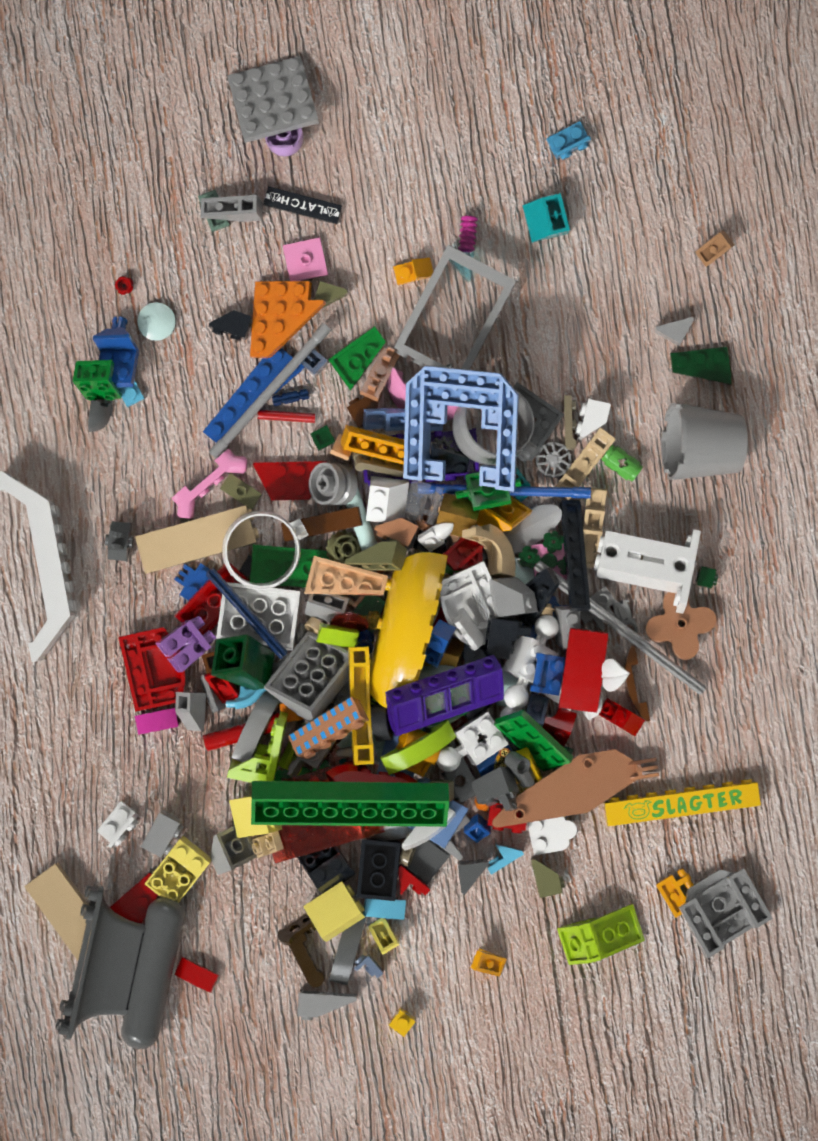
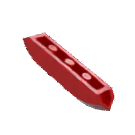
(349, 773)

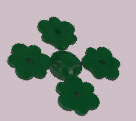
(548, 558)

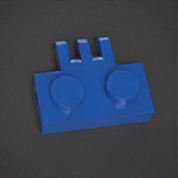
(192, 580)

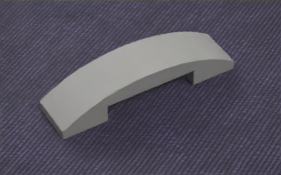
(255, 727)

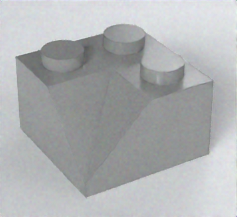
(161, 834)

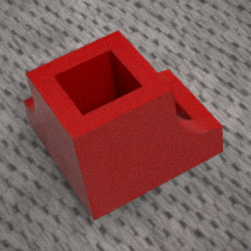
(560, 725)

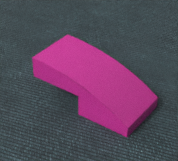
(156, 721)

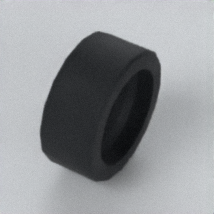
(380, 723)

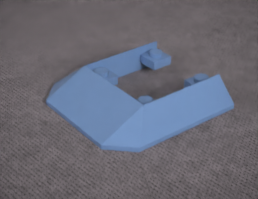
(427, 403)

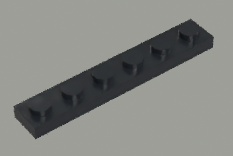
(575, 555)

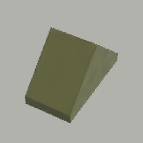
(329, 293)

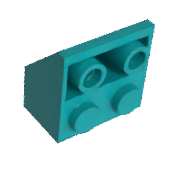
(546, 218)

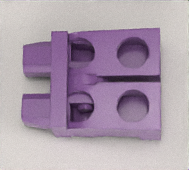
(188, 636)

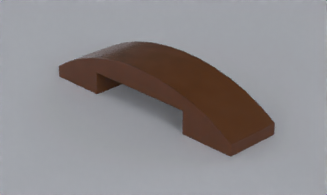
(640, 707)

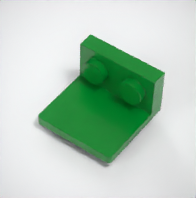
(95, 380)

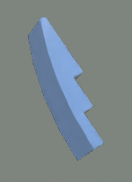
(389, 419)

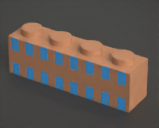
(328, 728)

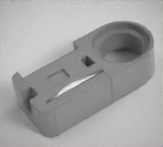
(623, 614)

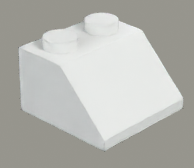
(386, 499)

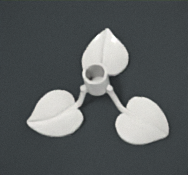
(613, 677)

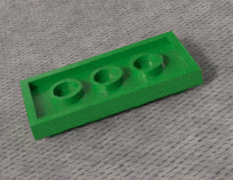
(273, 561)

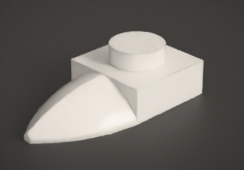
(435, 536)

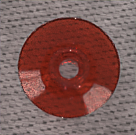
(350, 620)

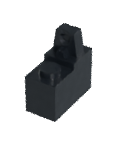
(501, 634)

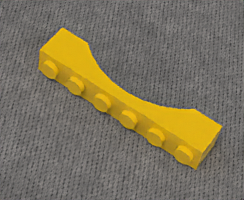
(360, 689)

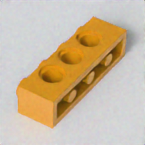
(373, 444)

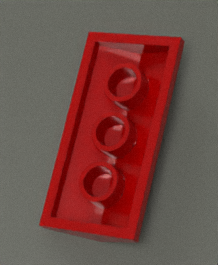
(207, 601)

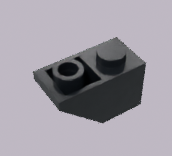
(232, 323)

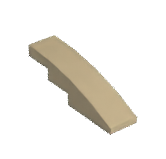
(593, 523)

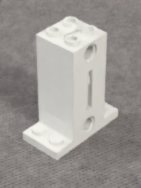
(649, 563)

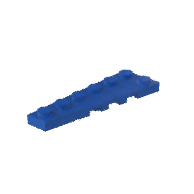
(248, 392)

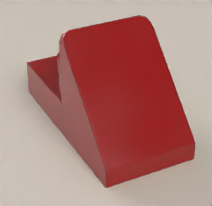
(223, 689)
(407, 878)

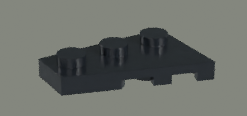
(544, 587)

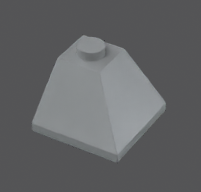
(511, 597)
(229, 851)

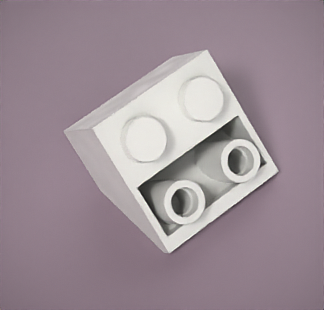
(593, 415)

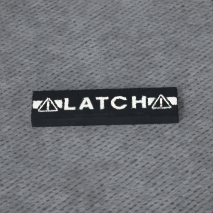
(302, 205)

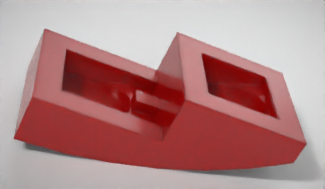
(196, 974)

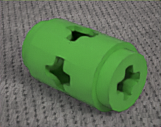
(627, 472)

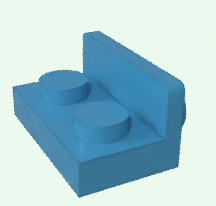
(568, 140)

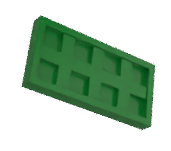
(526, 732)

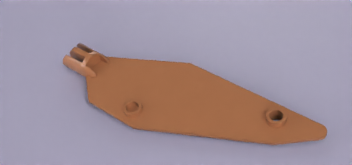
(576, 787)

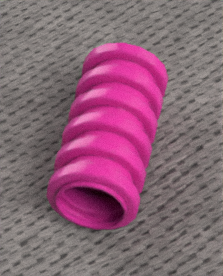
(467, 233)

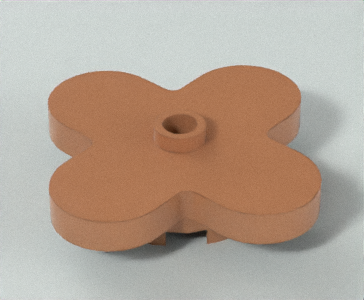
(683, 639)

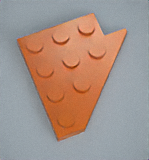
(279, 314)

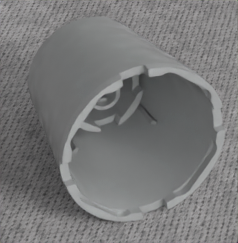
(702, 442)

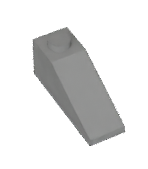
(232, 208)
(317, 1003)

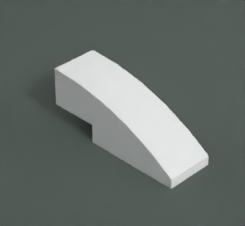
(422, 834)

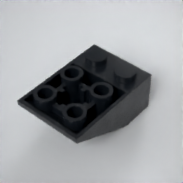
(327, 868)

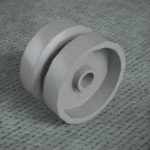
(333, 483)

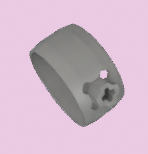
(475, 452)

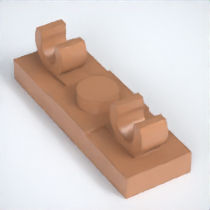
(380, 373)

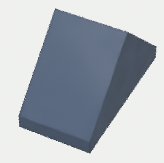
(314, 363)

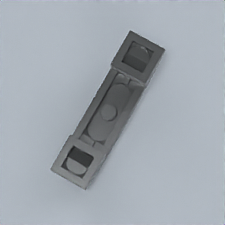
(346, 953)

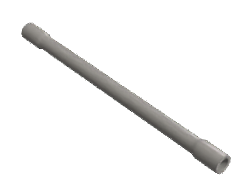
(223, 443)

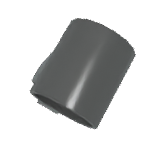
(520, 768)

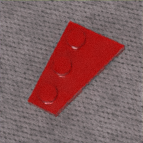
(135, 902)

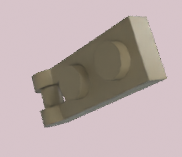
(570, 424)
(365, 462)

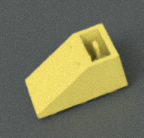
(178, 870)

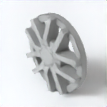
(553, 459)

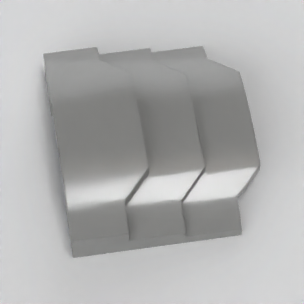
(723, 909)

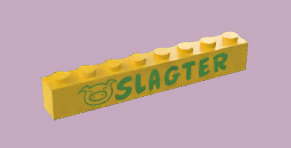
(683, 803)

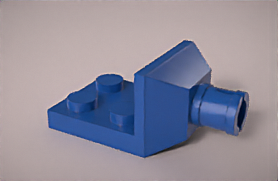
(119, 347)

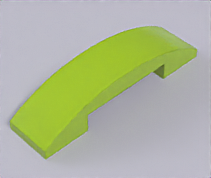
(420, 749)

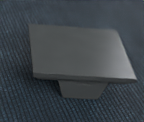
(427, 861)

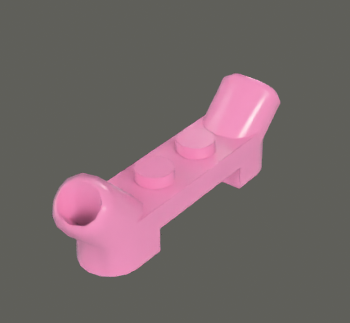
(227, 463)

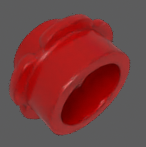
(123, 280)

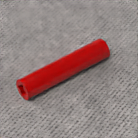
(230, 735)

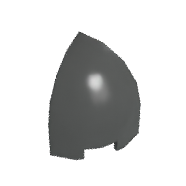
(98, 415)

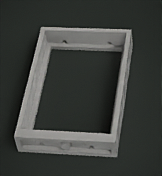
(481, 269)

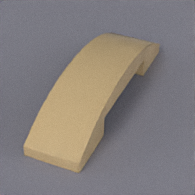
(586, 460)

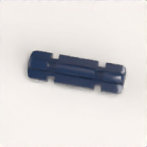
(290, 397)

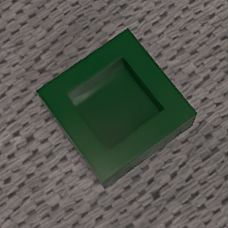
(322, 438)

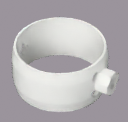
(298, 532)

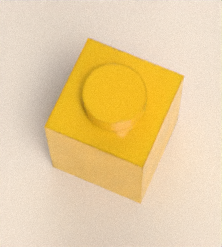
(402, 1021)

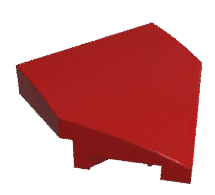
(464, 554)

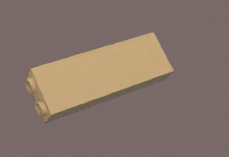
(194, 540)
(60, 904)

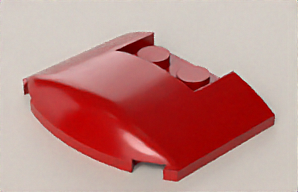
(148, 671)

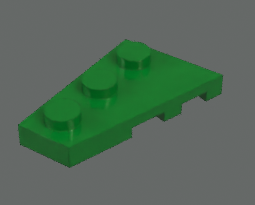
(356, 357)

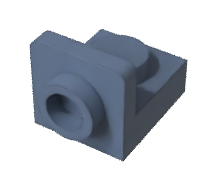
(372, 966)

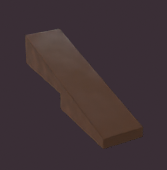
(327, 523)

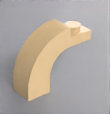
(498, 549)

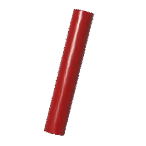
(286, 416)

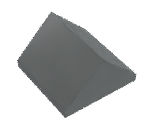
(469, 872)

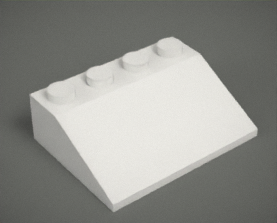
(272, 606)

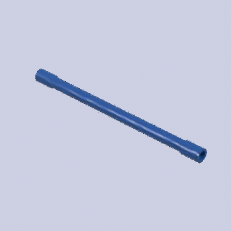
(574, 492)

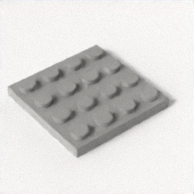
(272, 99)

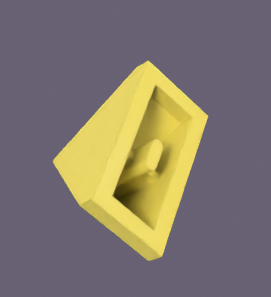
(383, 935)

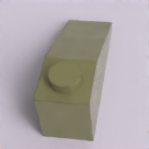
(380, 557)

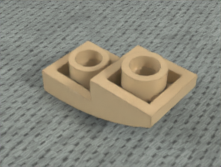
(267, 844)

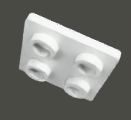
(117, 823)

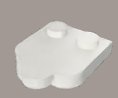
(551, 834)

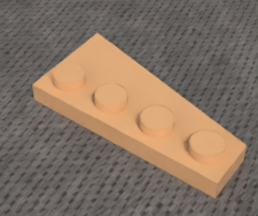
(342, 579)

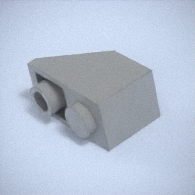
(191, 709)

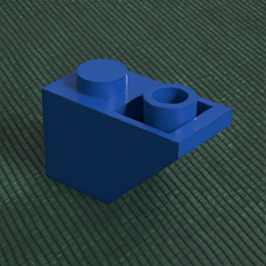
(439, 642)

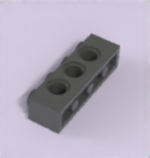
(465, 791)

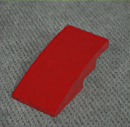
(583, 670)

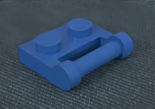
(548, 674)

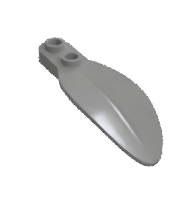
(532, 528)

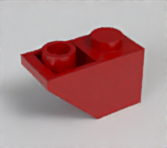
(621, 717)

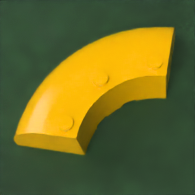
(406, 623)

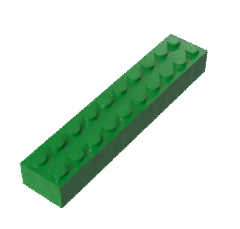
(349, 803)

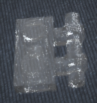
(417, 500)

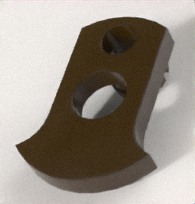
(287, 935)

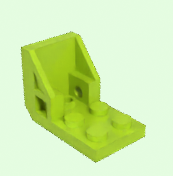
(262, 767)
(601, 936)

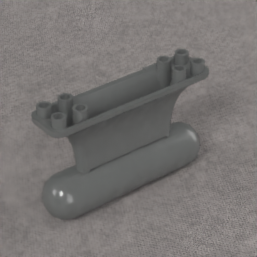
(124, 968)

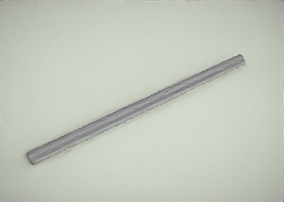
(634, 638)

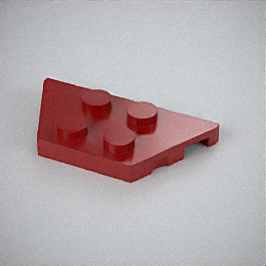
(286, 479)

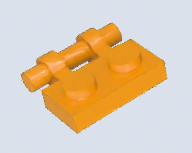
(671, 890)

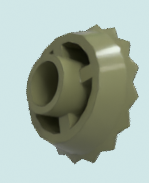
(342, 546)

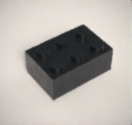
(378, 869)

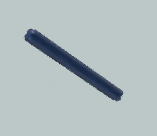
(246, 613)

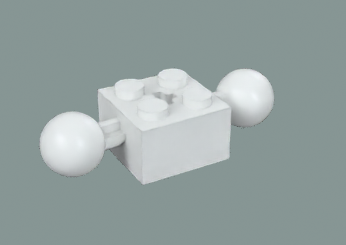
(523, 661)
(467, 736)

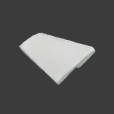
(469, 629)

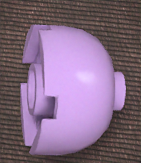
(285, 143)

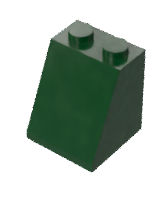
(242, 661)

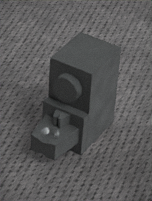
(495, 786)

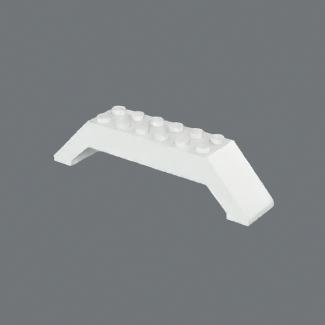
(50, 562)

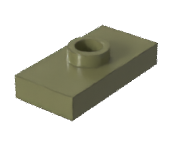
(240, 491)

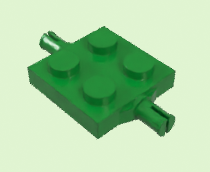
(483, 496)

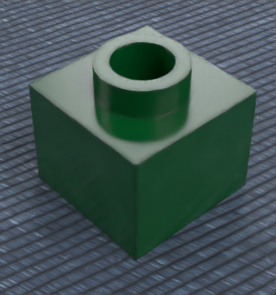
(706, 577)

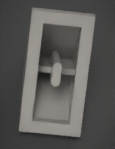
(675, 330)

